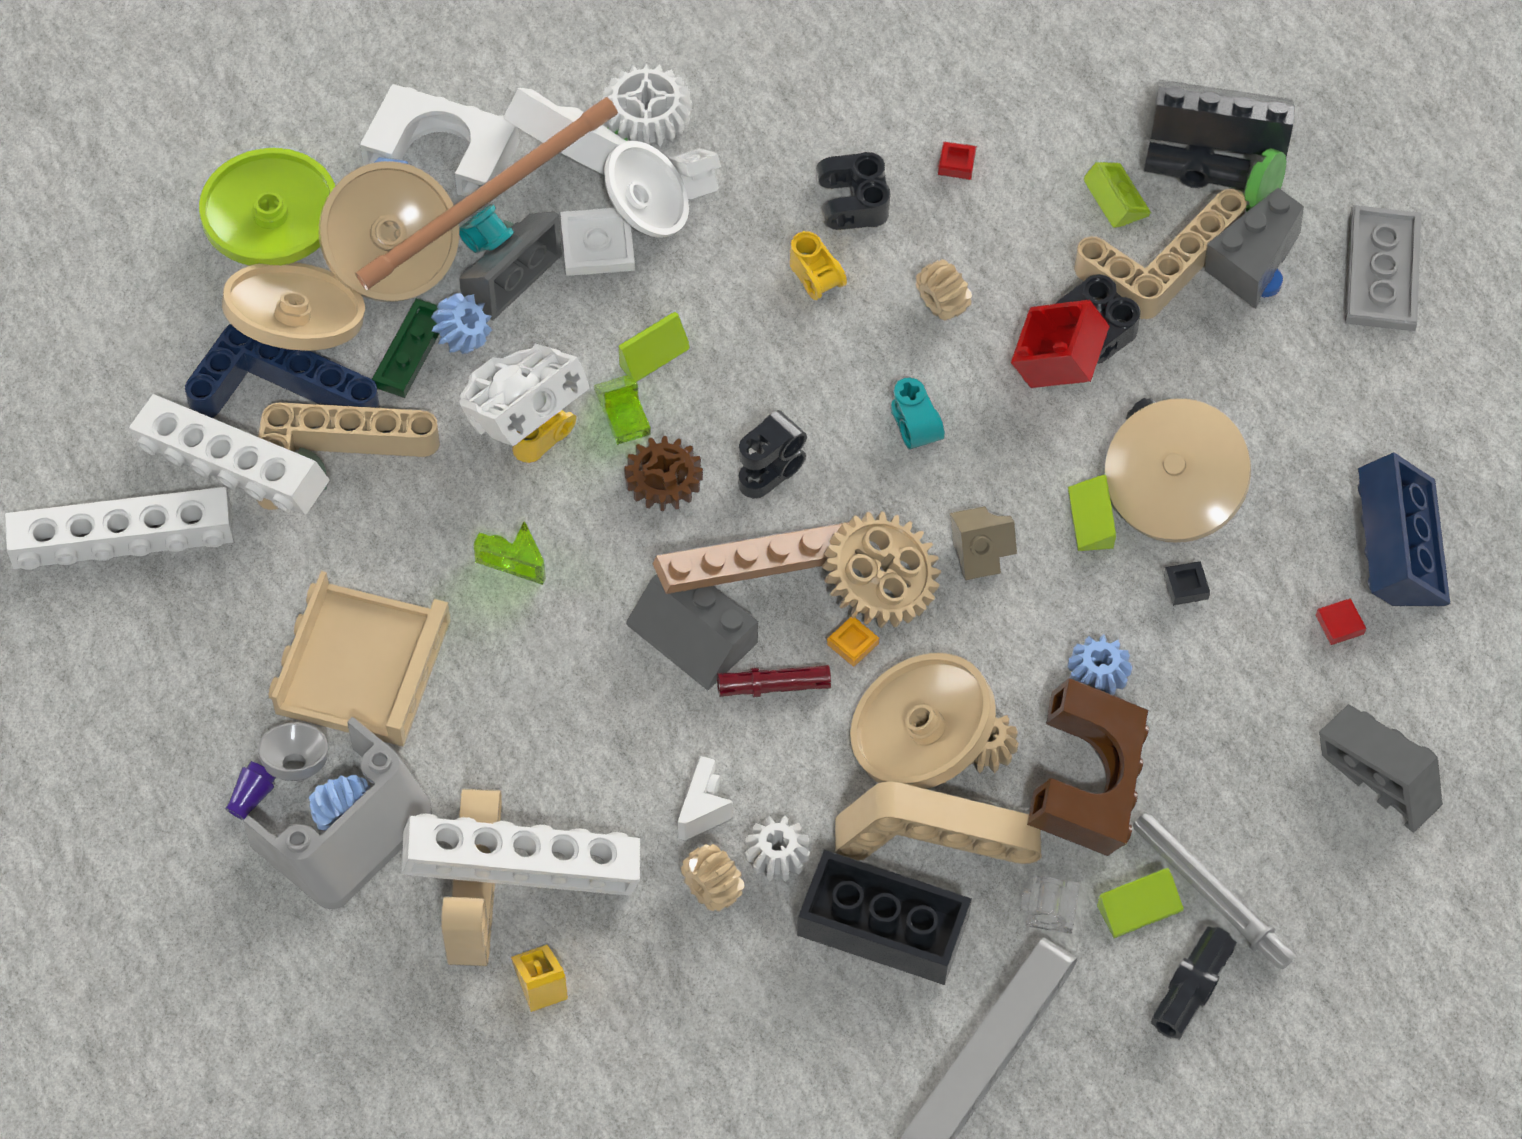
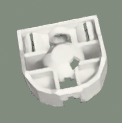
(523, 392)

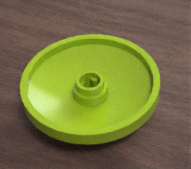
(265, 206)

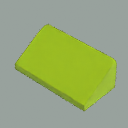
(1116, 194)
(653, 347)
(1092, 514)
(1140, 903)

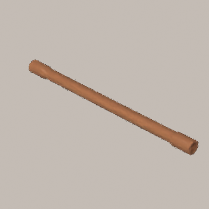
(385, 264)

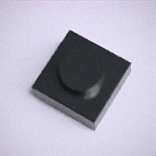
(1187, 583)

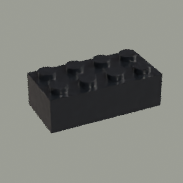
(884, 917)

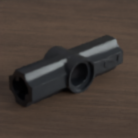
(1197, 165)
(1193, 982)

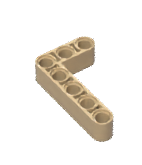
(1172, 267)
(332, 433)
(934, 818)
(470, 909)

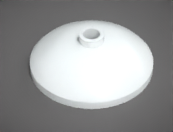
(646, 189)

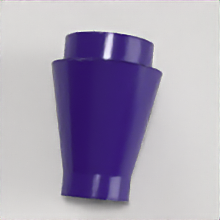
(250, 790)

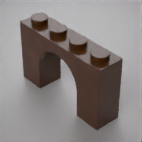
(1117, 734)

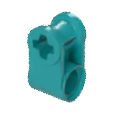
(484, 230)
(915, 414)

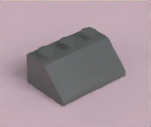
(514, 264)
(694, 629)

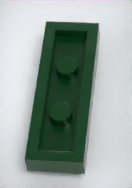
(407, 350)

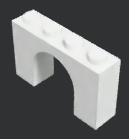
(411, 114)

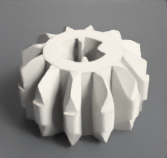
(762, 851)

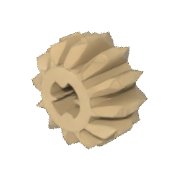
(943, 289)
(999, 746)
(712, 877)

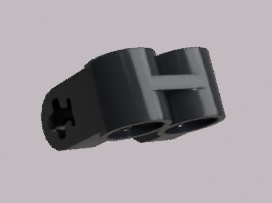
(868, 183)
(1112, 308)
(777, 454)

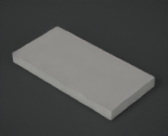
(1383, 268)

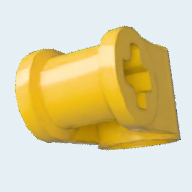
(817, 270)
(544, 437)

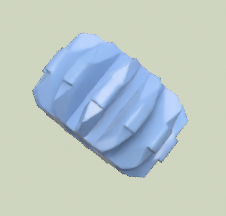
(461, 323)
(1100, 665)
(335, 799)

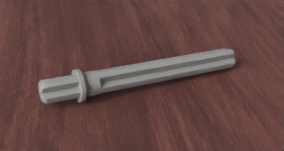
(1251, 927)

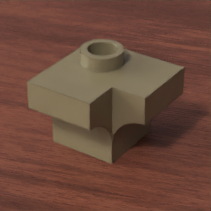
(981, 541)

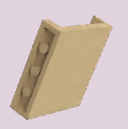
(359, 660)

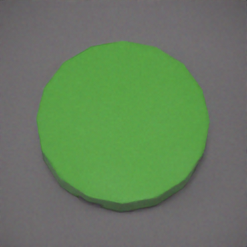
(1265, 177)

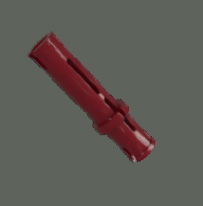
(767, 681)

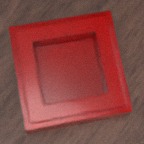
(957, 160)
(1340, 621)

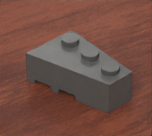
(1255, 245)
(1386, 762)

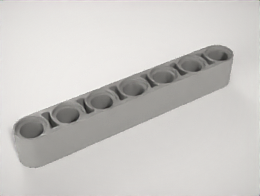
(993, 1044)

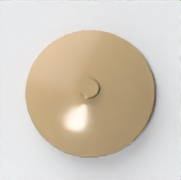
(376, 212)
(292, 306)
(1178, 470)
(923, 720)

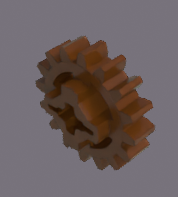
(662, 474)

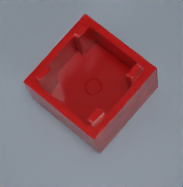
(1060, 344)

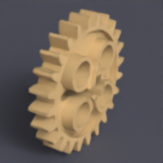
(867, 593)

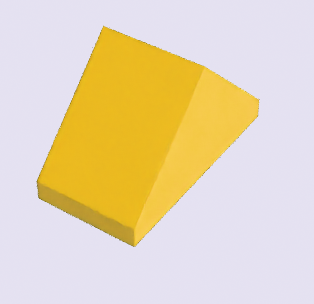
(540, 977)

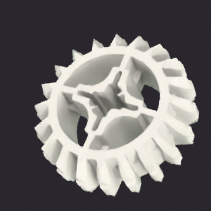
(667, 105)

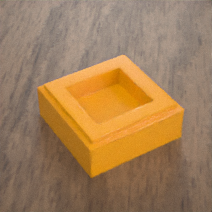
(853, 641)

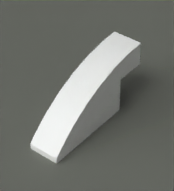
(544, 119)

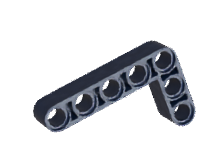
(282, 371)

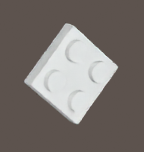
(596, 242)

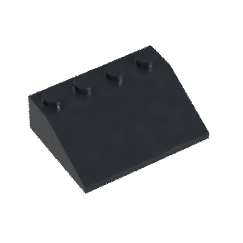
(1222, 118)

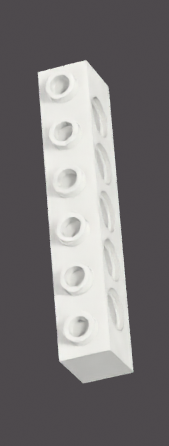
(229, 455)
(104, 518)
(504, 866)

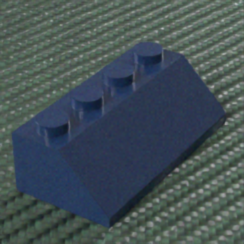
(1403, 533)

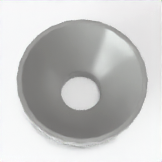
(293, 743)

